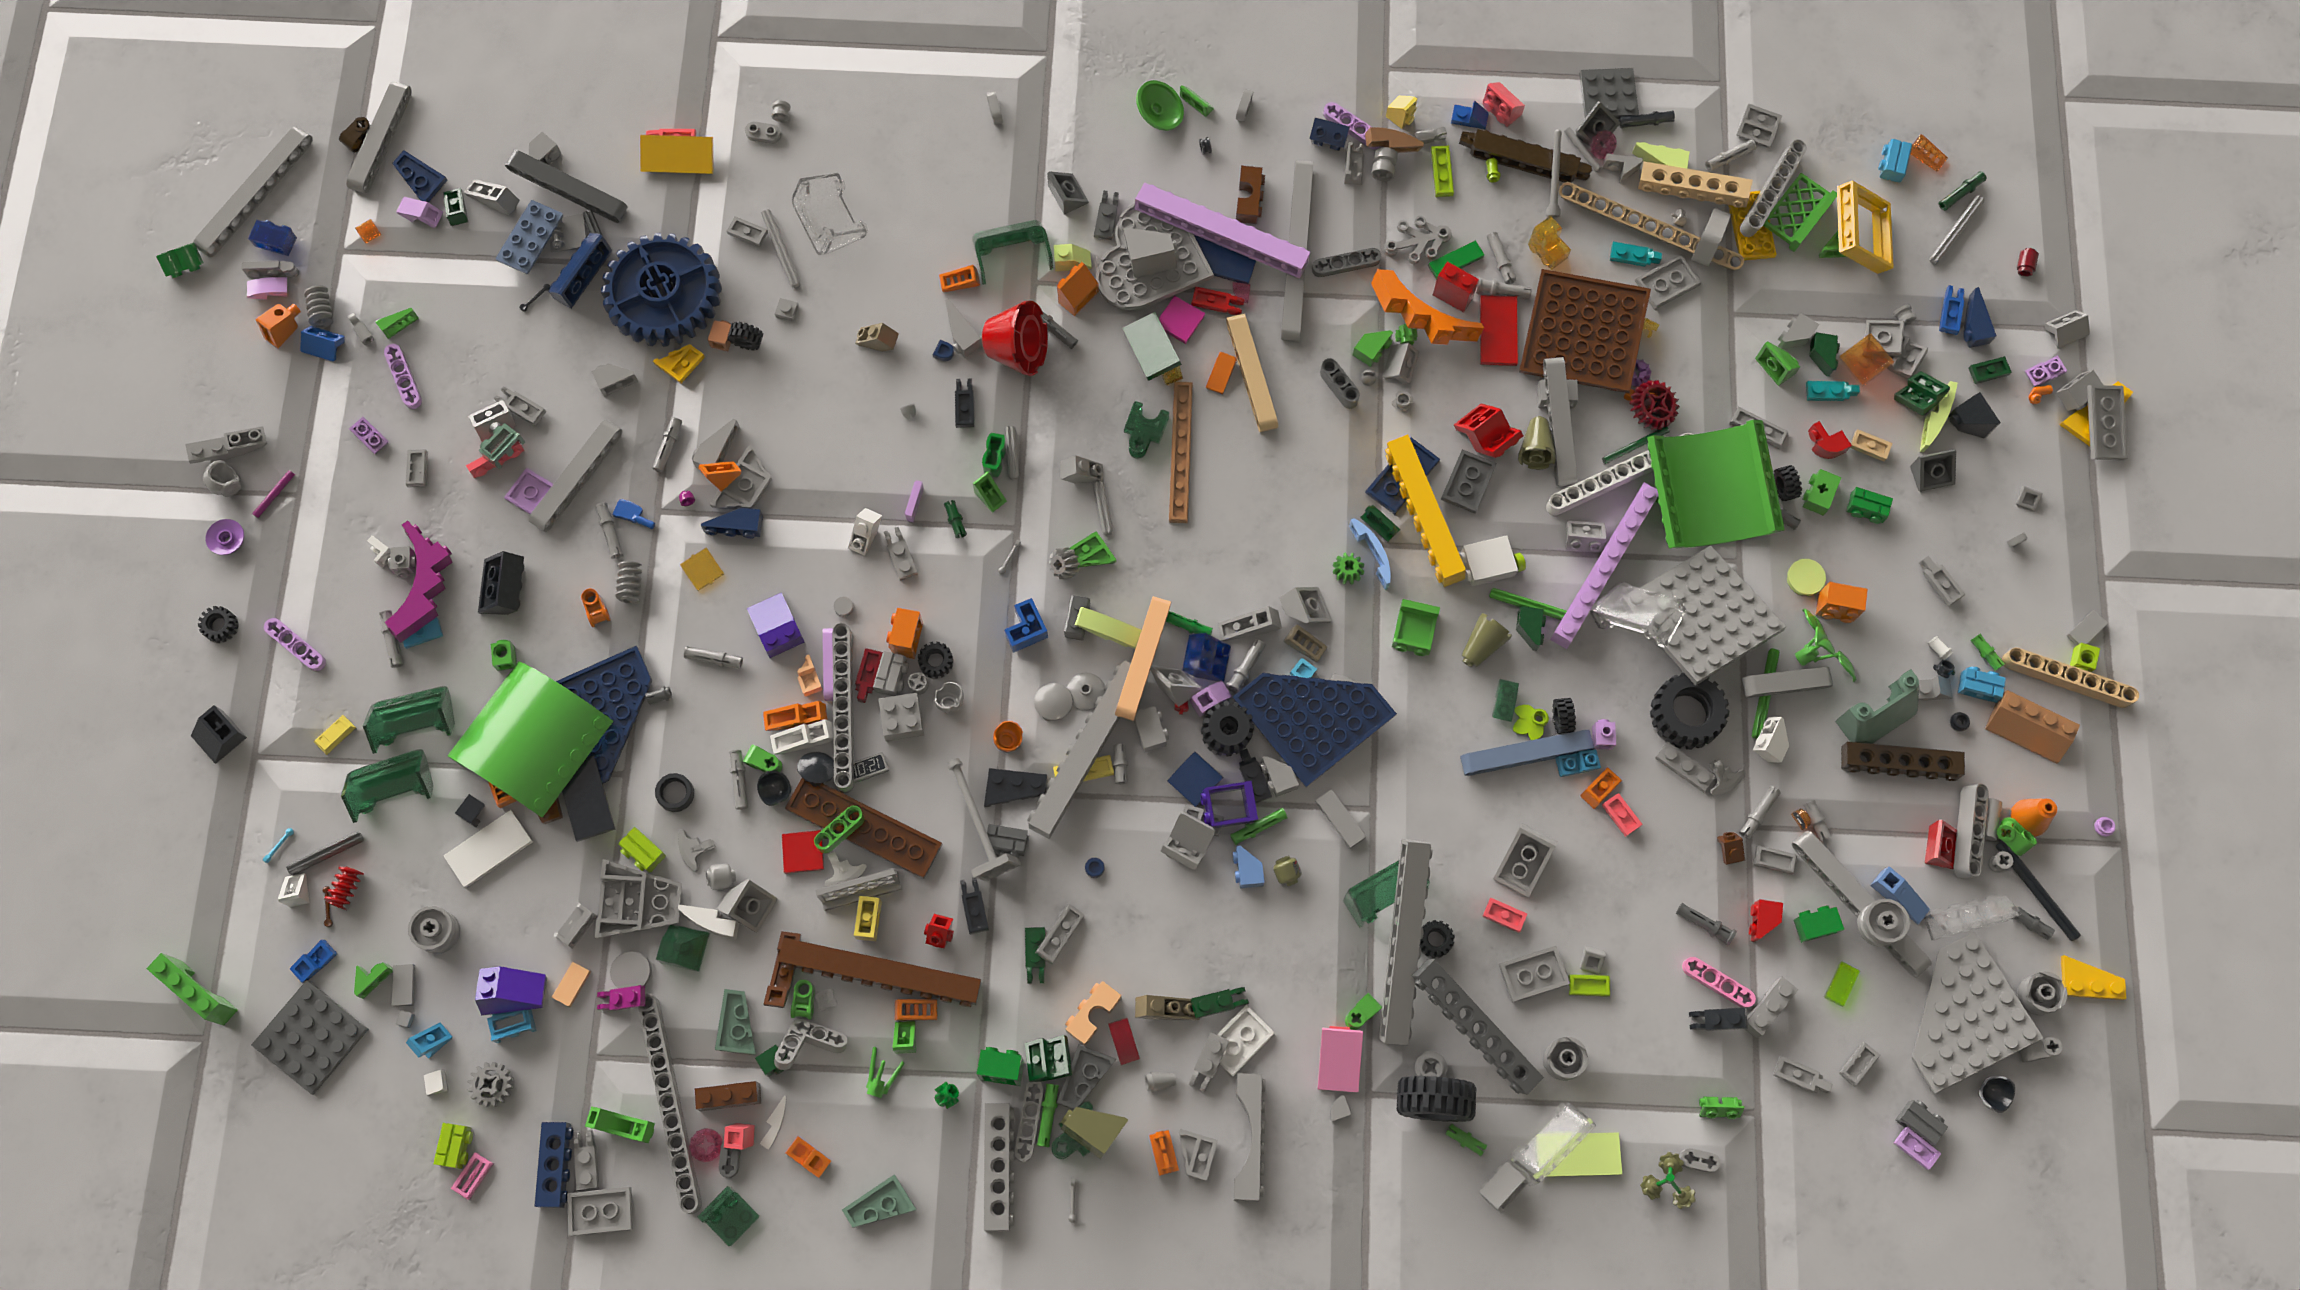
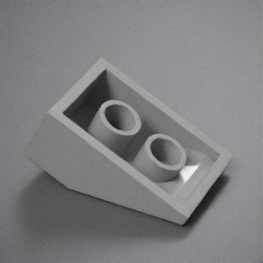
(1525, 860)

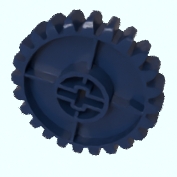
(660, 317)

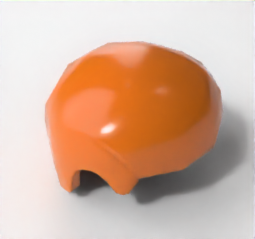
(1008, 736)

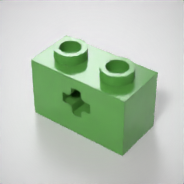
(1821, 501)

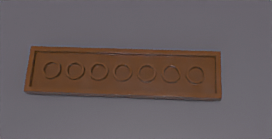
(877, 834)

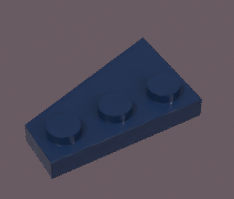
(419, 176)

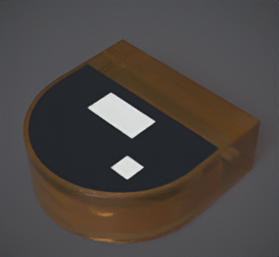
(1801, 818)

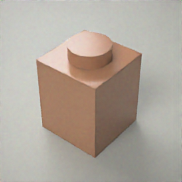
(718, 335)

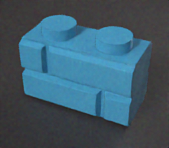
(1895, 160)
(1981, 684)

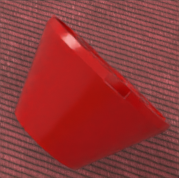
(1017, 338)

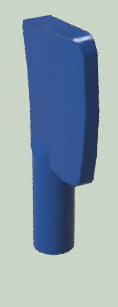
(632, 512)

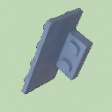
(529, 237)

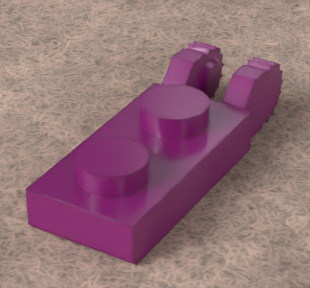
(623, 998)

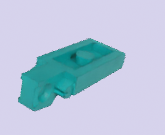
(1634, 254)
(1830, 390)

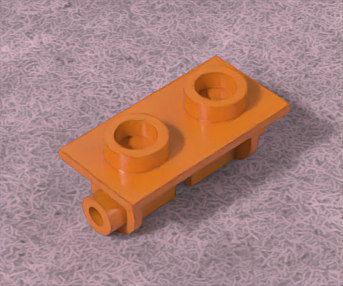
(1164, 1152)

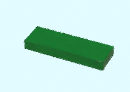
(1460, 257)

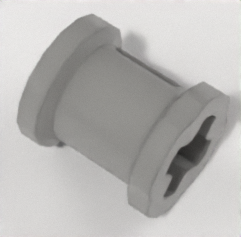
(1994, 860)

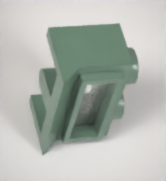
(500, 444)

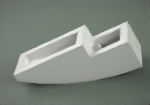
(802, 737)
(710, 920)

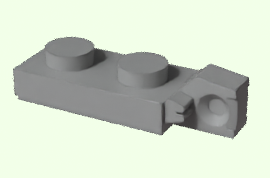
(1941, 581)
(1801, 1076)

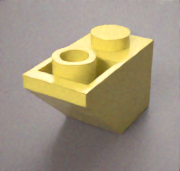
(1402, 110)

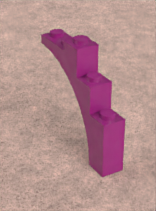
(428, 583)

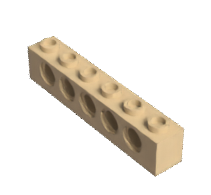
(1704, 181)

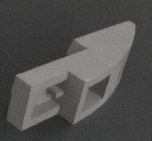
(227, 447)

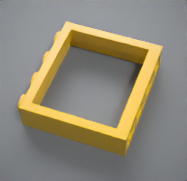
(1848, 198)

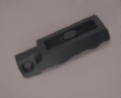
(1252, 772)

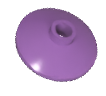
(219, 532)

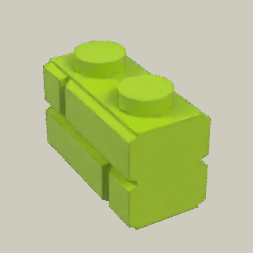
(642, 850)
(453, 1146)

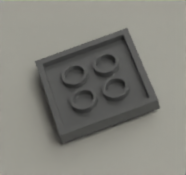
(1612, 88)

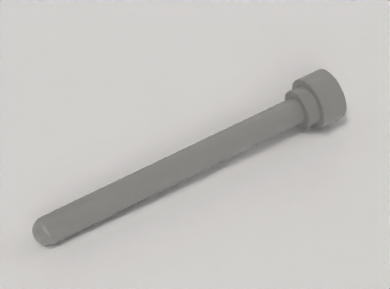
(1553, 209)

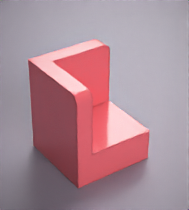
(739, 1136)

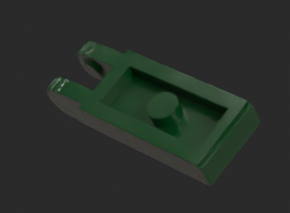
(1033, 938)
(1217, 1002)

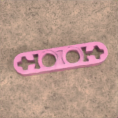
(1720, 979)

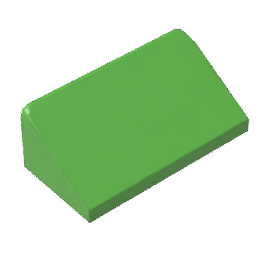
(1195, 101)

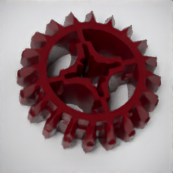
(1664, 407)

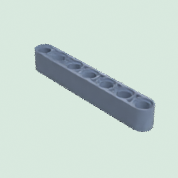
(1526, 752)

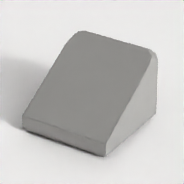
(2029, 498)
(1592, 959)

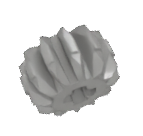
(1064, 563)

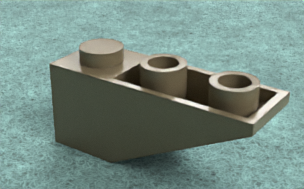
(1163, 1008)

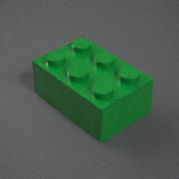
(1000, 1067)

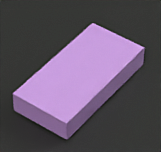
(914, 501)

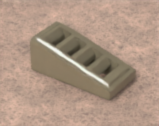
(1302, 648)

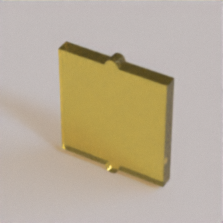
(702, 569)

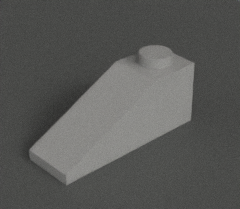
(493, 195)
(964, 336)
(716, 446)
(1250, 624)

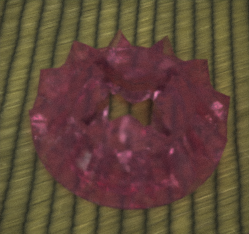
(1609, 140)
(712, 1151)

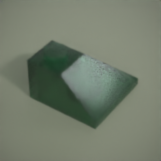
(683, 947)

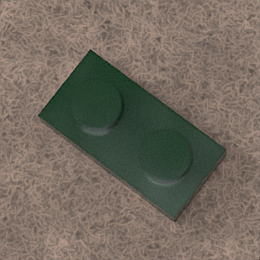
(1990, 370)

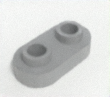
(762, 133)

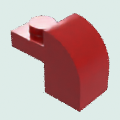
(1828, 446)

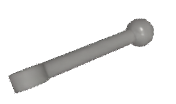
(1002, 570)
(1072, 1218)

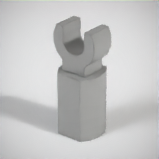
(1430, 135)
(361, 330)

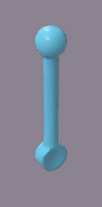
(289, 832)

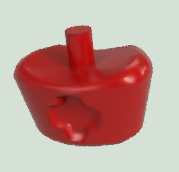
(1182, 708)

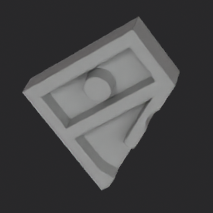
(1197, 1153)

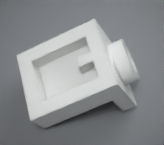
(381, 550)

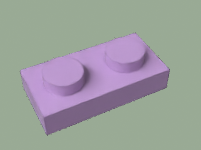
(1917, 1148)

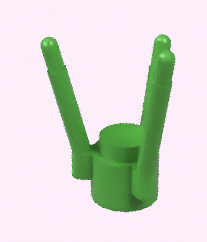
(876, 1086)

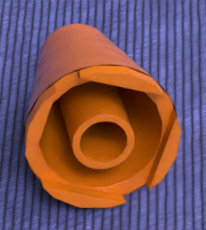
(2034, 814)

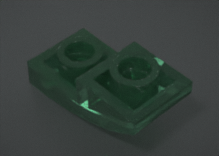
(1505, 700)

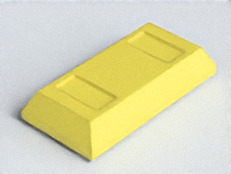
(334, 734)

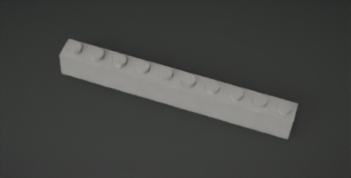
(1080, 757)
(1405, 941)

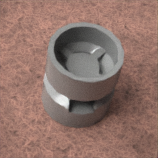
(1384, 163)

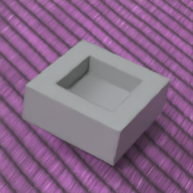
(786, 309)

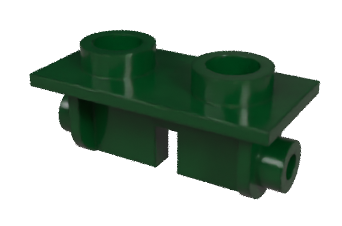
(1380, 523)

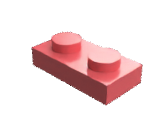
(1622, 814)
(1504, 915)

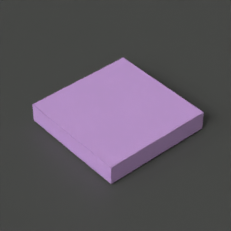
(528, 491)

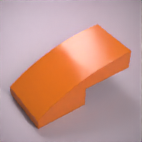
(808, 1156)

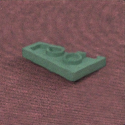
(734, 1025)

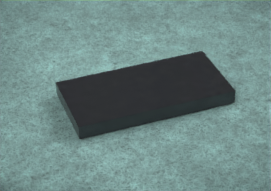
(587, 802)

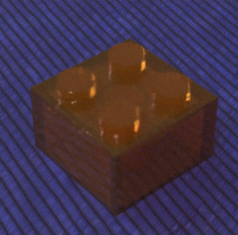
(1866, 360)

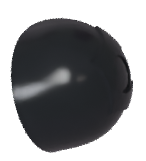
(773, 788)
(1997, 1093)

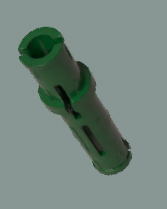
(1967, 186)

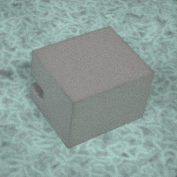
(405, 1019)

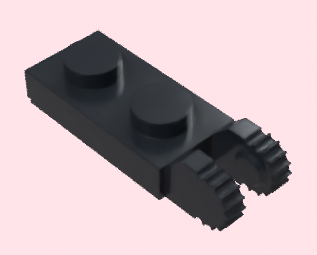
(964, 405)
(974, 908)
(1720, 1019)

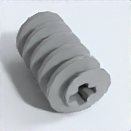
(318, 306)
(627, 582)

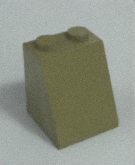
(1093, 1128)

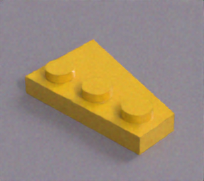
(2090, 982)

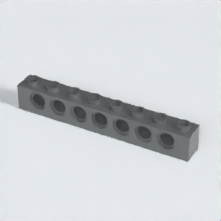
(1528, 1076)

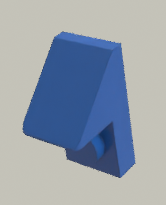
(1470, 116)

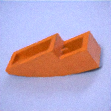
(794, 715)

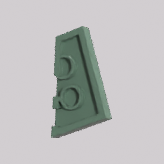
(879, 1203)

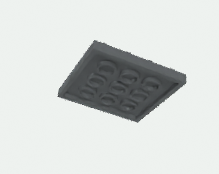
(309, 1037)

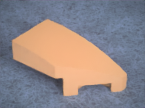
(808, 678)

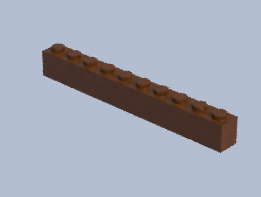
(879, 971)

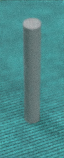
(1584, 151)

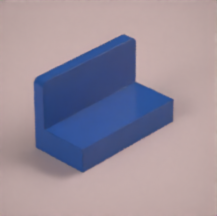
(320, 342)

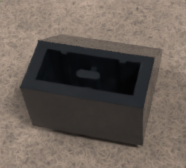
(216, 734)

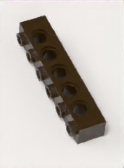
(1953, 761)

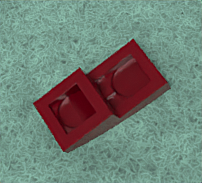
(1124, 1041)

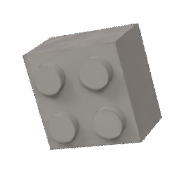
(901, 717)

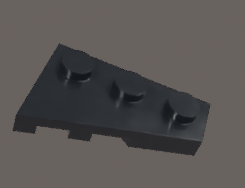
(1013, 785)

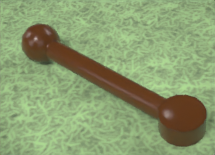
(328, 923)

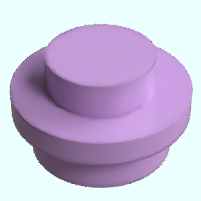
(2104, 826)

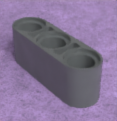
(1339, 375)

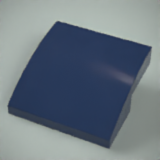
(1194, 777)

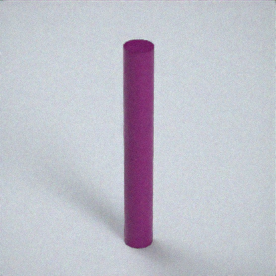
(273, 494)

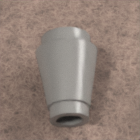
(1157, 1081)

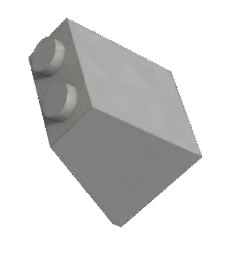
(1150, 251)

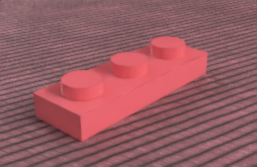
(482, 465)

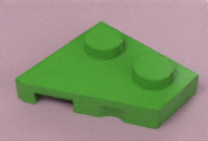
(1093, 551)

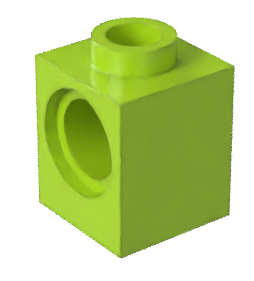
(2088, 652)

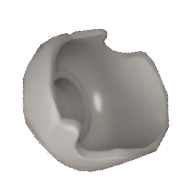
(949, 697)

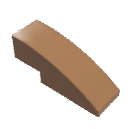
(1392, 139)

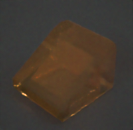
(368, 231)

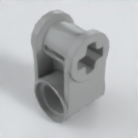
(2039, 1050)

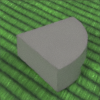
(1339, 1109)

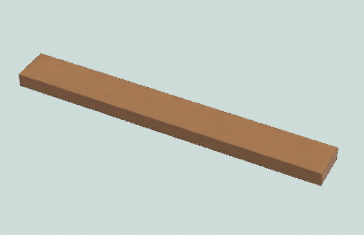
(1180, 452)

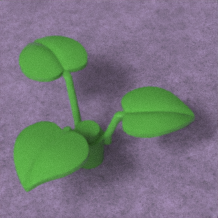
(1810, 652)

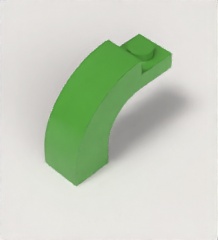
(620, 1125)

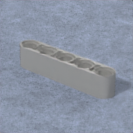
(1787, 682)
(1971, 831)

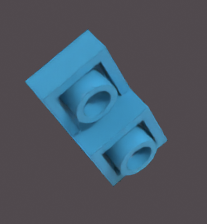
(1578, 763)

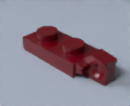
(867, 673)

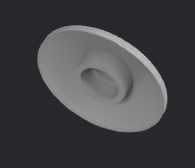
(1085, 700)

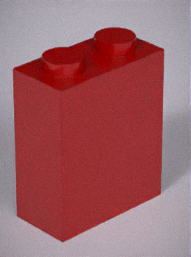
(1455, 287)

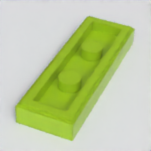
(1442, 171)

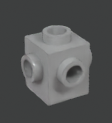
(402, 561)

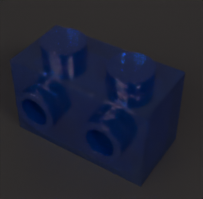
(272, 237)

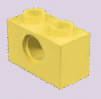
(867, 918)

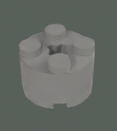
(2039, 984)
(1576, 1058)

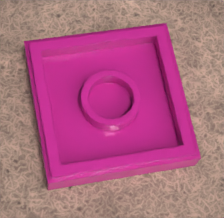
(1181, 319)

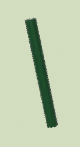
(1632, 446)

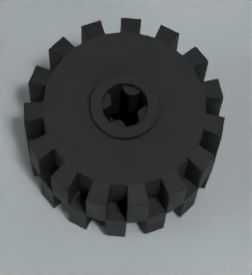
(1235, 720)

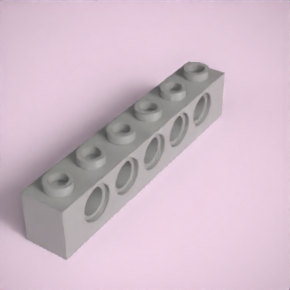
(993, 1112)

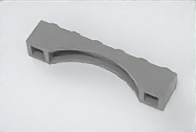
(1249, 1092)

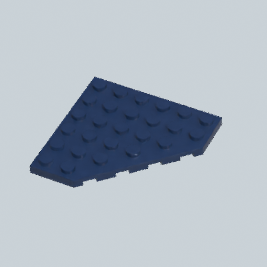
(618, 691)
(1313, 719)

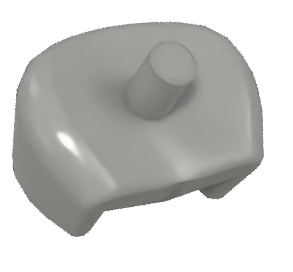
(1679, 217)

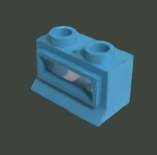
(510, 1024)

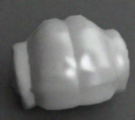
(221, 479)

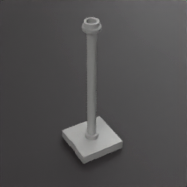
(995, 865)

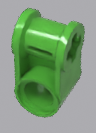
(760, 759)
(2016, 836)
(803, 1001)
(1364, 1010)

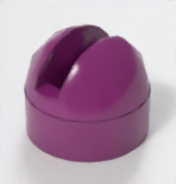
(686, 498)

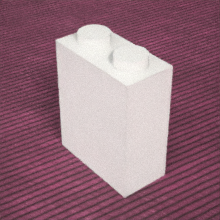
(1488, 561)

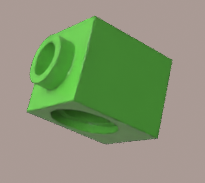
(506, 662)

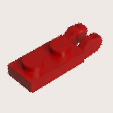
(1216, 301)

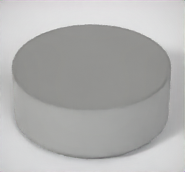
(2017, 540)
(843, 606)

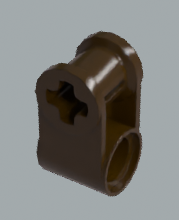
(354, 134)

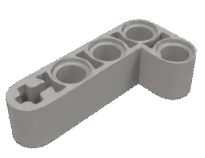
(1711, 237)

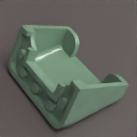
(1866, 726)

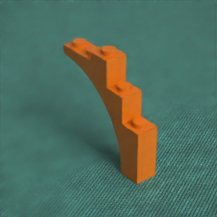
(1438, 326)

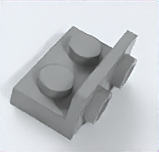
(1585, 536)

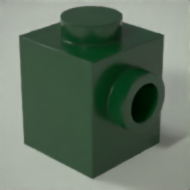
(766, 1061)

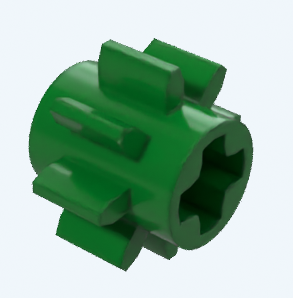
(946, 1095)

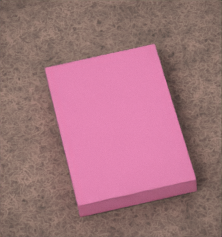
(1340, 1060)

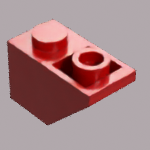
(1765, 918)

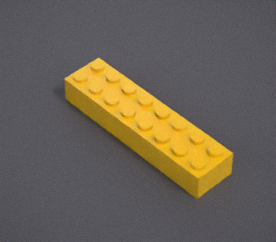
(1426, 511)

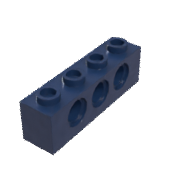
(547, 1154)

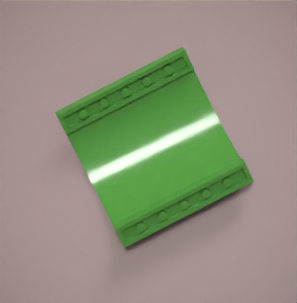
(1716, 486)
(530, 738)

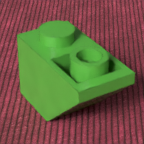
(1371, 345)

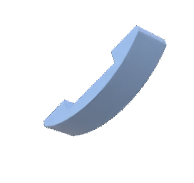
(1363, 532)

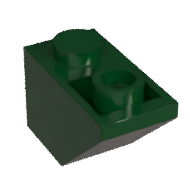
(1823, 352)
(1530, 625)

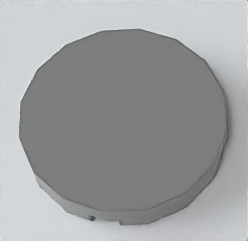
(630, 970)

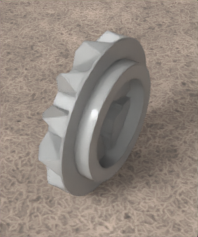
(1431, 1057)

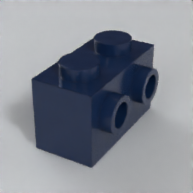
(1329, 133)

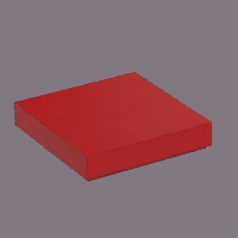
(801, 853)

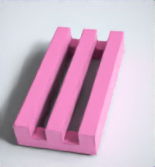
(468, 1195)

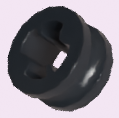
(1205, 145)

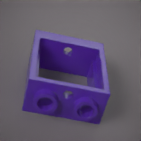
(1248, 800)

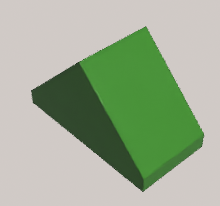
(989, 492)
(904, 1037)

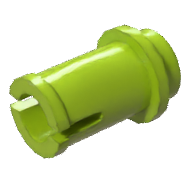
(1492, 168)

